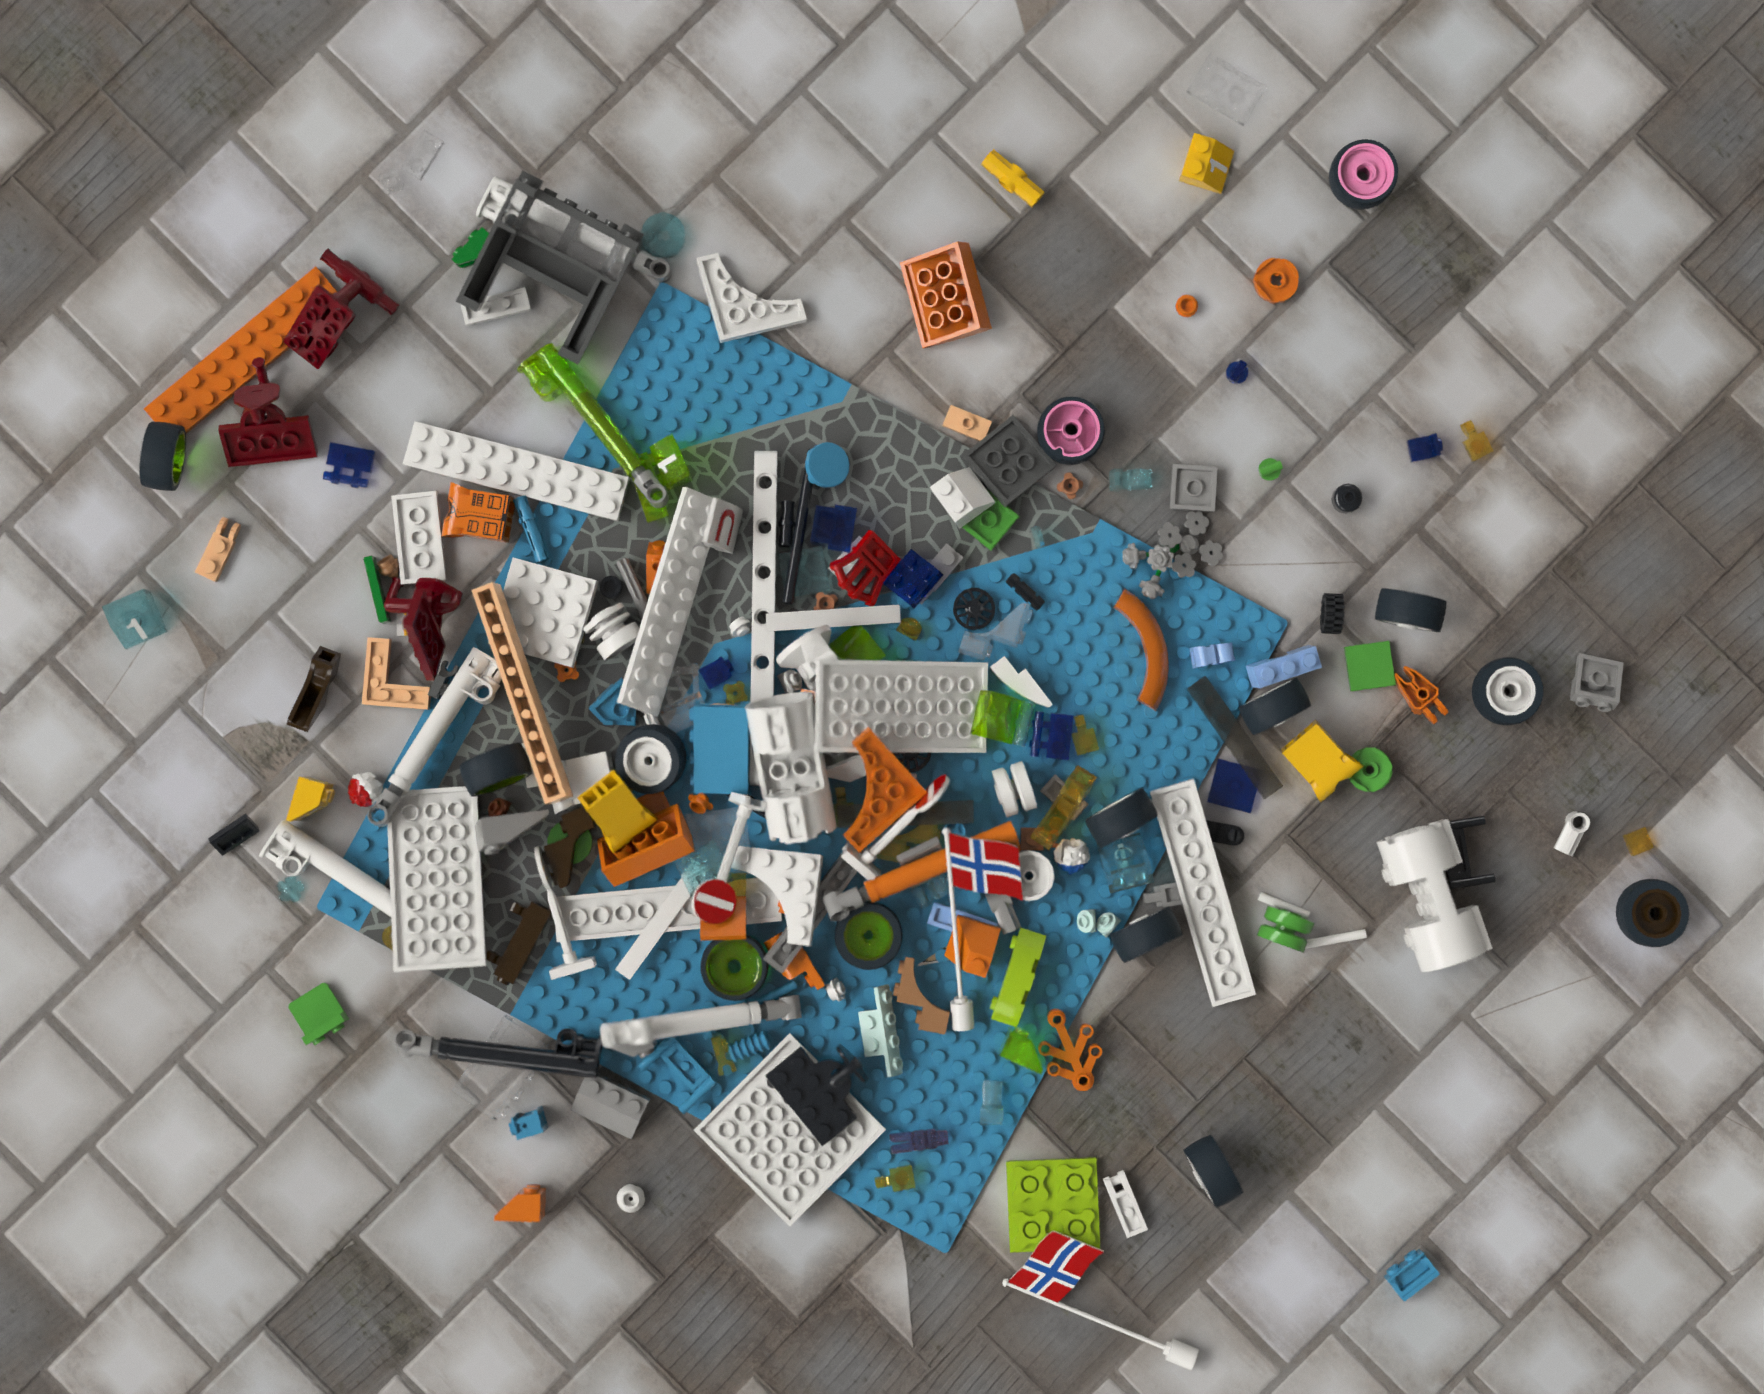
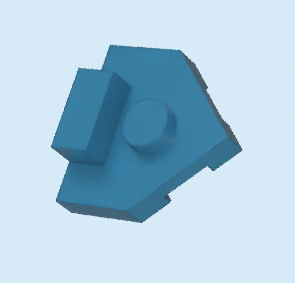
(610, 711)

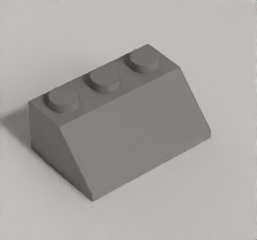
(610, 1104)

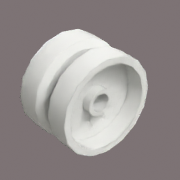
(1012, 789)
(1042, 875)

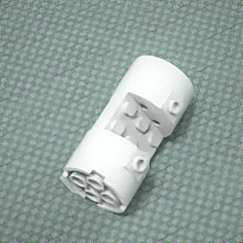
(788, 769)
(1445, 933)

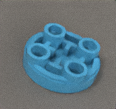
(827, 465)

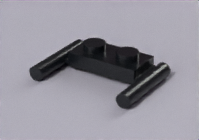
(1460, 874)

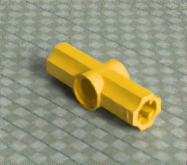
(1012, 178)

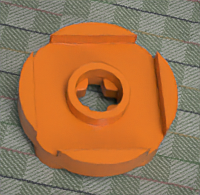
(1276, 267)

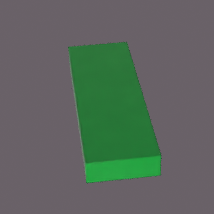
(376, 589)

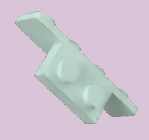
(880, 1032)

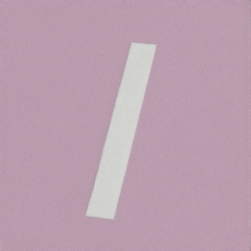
(833, 617)
(654, 930)

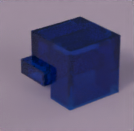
(834, 527)

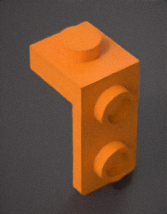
(653, 558)

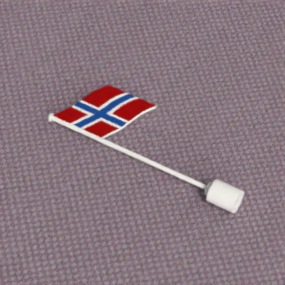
(981, 868)
(1057, 1268)

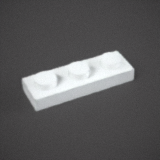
(498, 306)

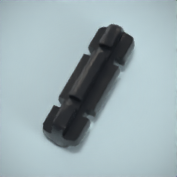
(1025, 591)

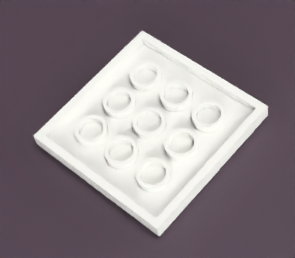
(548, 609)

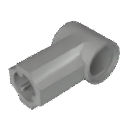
(1004, 912)

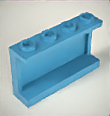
(720, 748)

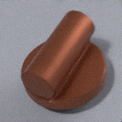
(498, 807)

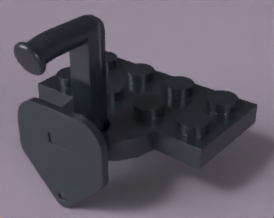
(816, 1093)

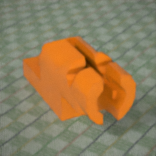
(798, 965)

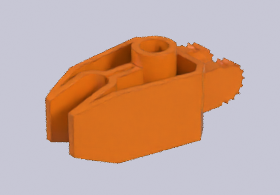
(1420, 694)

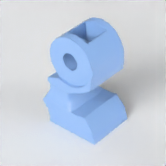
(1213, 654)

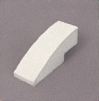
(1020, 683)

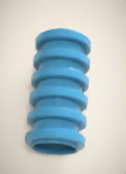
(748, 1046)

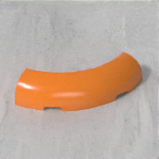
(1153, 644)

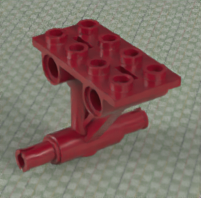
(328, 315)

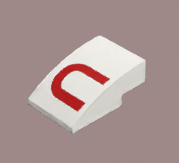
(722, 526)

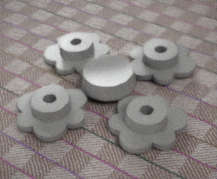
(1190, 544)

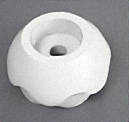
(630, 1191)

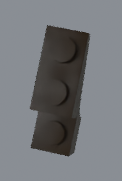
(314, 691)
(561, 853)

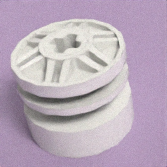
(612, 630)

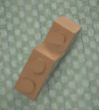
(931, 1017)

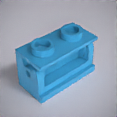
(529, 1124)
(1411, 1274)

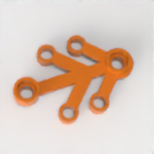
(1071, 1053)

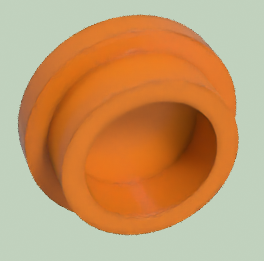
(1186, 306)

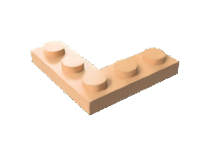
(376, 687)

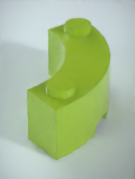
(1018, 977)

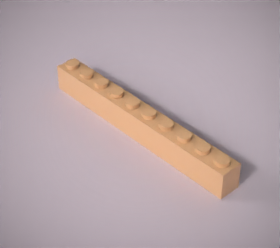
(522, 693)

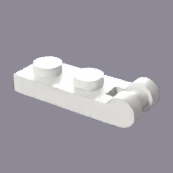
(1125, 1205)

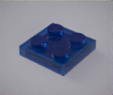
(912, 578)

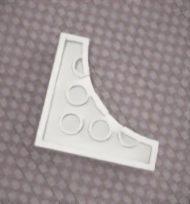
(738, 311)
(794, 881)

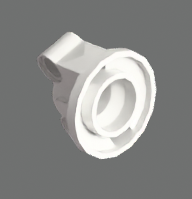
(804, 653)

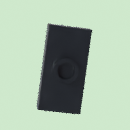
(234, 834)

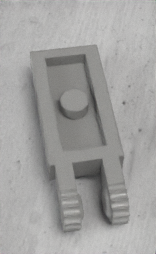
(945, 562)

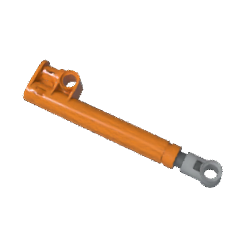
(840, 904)

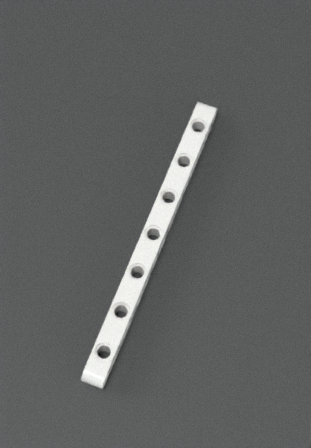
(763, 589)

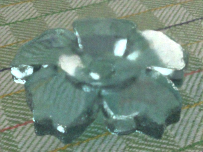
(290, 889)

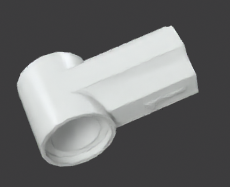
(1571, 836)

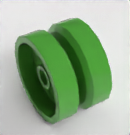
(1285, 929)

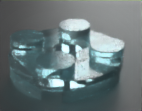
(663, 222)

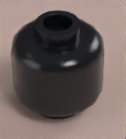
(1346, 498)

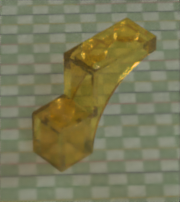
(1064, 807)
(898, 845)

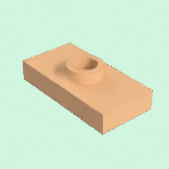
(966, 423)

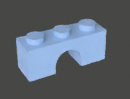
(1284, 667)

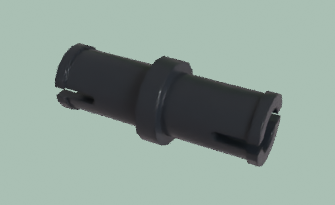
(786, 523)

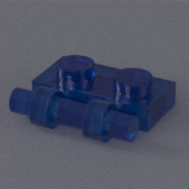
(349, 458)
(1058, 737)

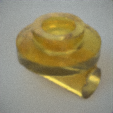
(909, 627)

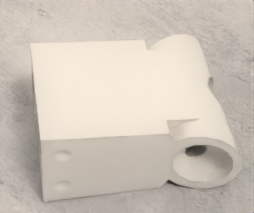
(583, 774)

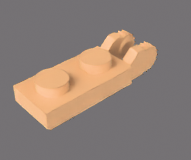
(217, 551)

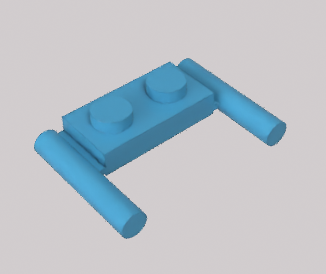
(684, 1066)

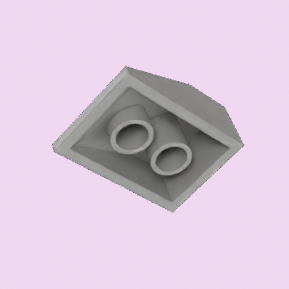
(499, 831)

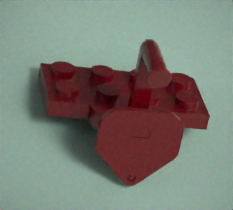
(261, 436)
(424, 618)

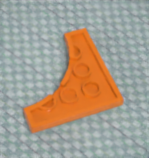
(888, 792)

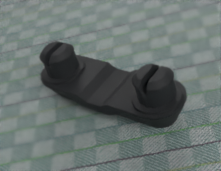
(1225, 833)

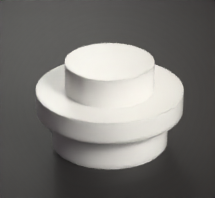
(740, 627)

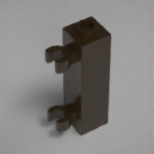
(522, 943)

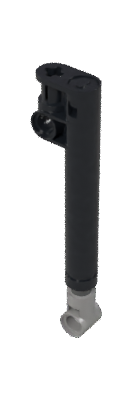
(576, 1059)

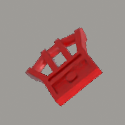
(876, 557)

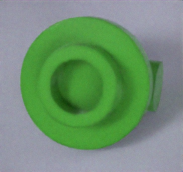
(1270, 469)

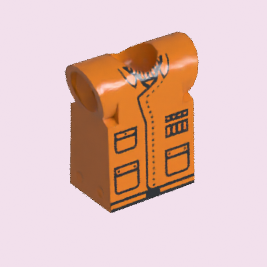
(478, 514)

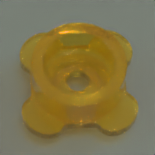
(729, 689)

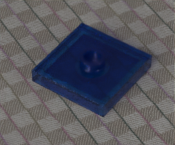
(1231, 787)

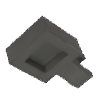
(440, 683)

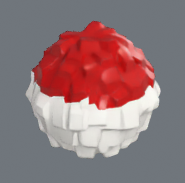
(364, 789)

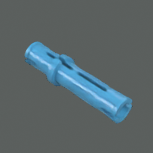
(530, 527)

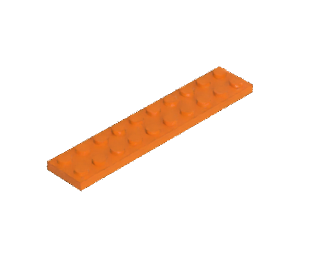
(230, 364)

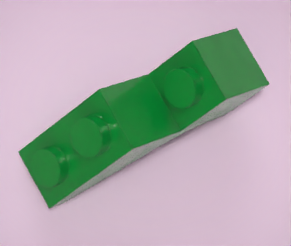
(467, 254)

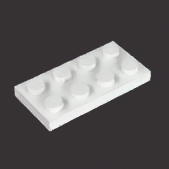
(418, 536)

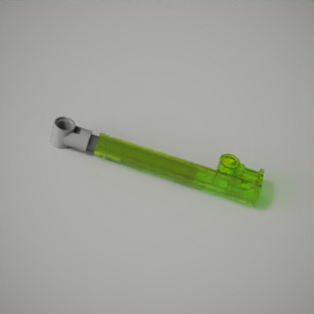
(556, 372)

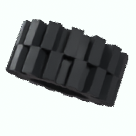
(1332, 613)

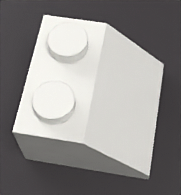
(962, 496)

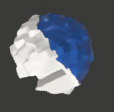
(1071, 855)

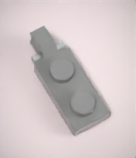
(1164, 895)

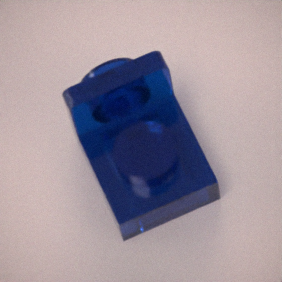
(1424, 447)
(717, 672)

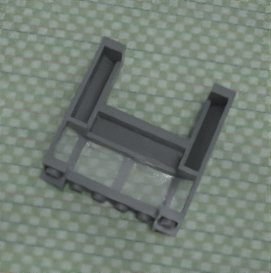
(558, 248)

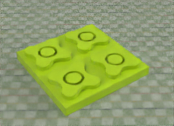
(1051, 1197)

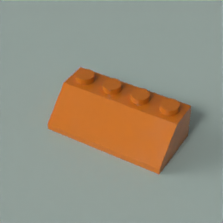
(652, 848)

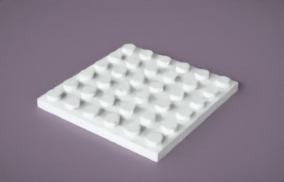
(774, 1148)

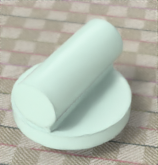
(1086, 921)
(1106, 923)

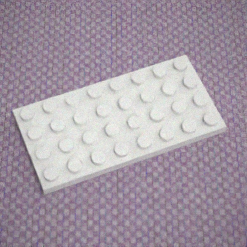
(903, 702)
(436, 881)

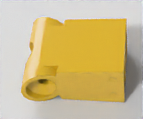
(1320, 759)
(616, 811)

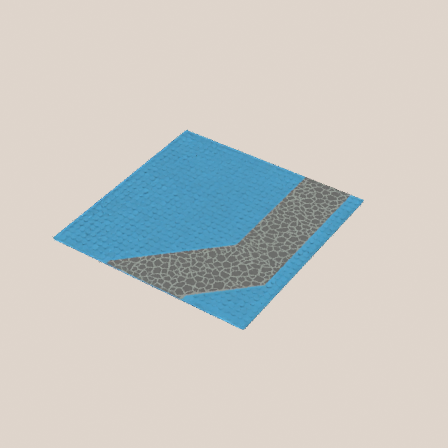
(1077, 648)

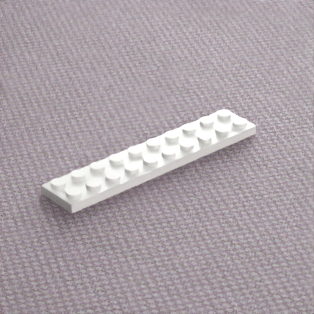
(516, 471)
(668, 606)
(1202, 892)
(631, 910)

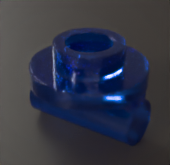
(1237, 372)

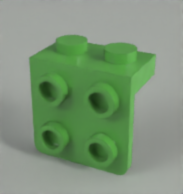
(318, 1013)

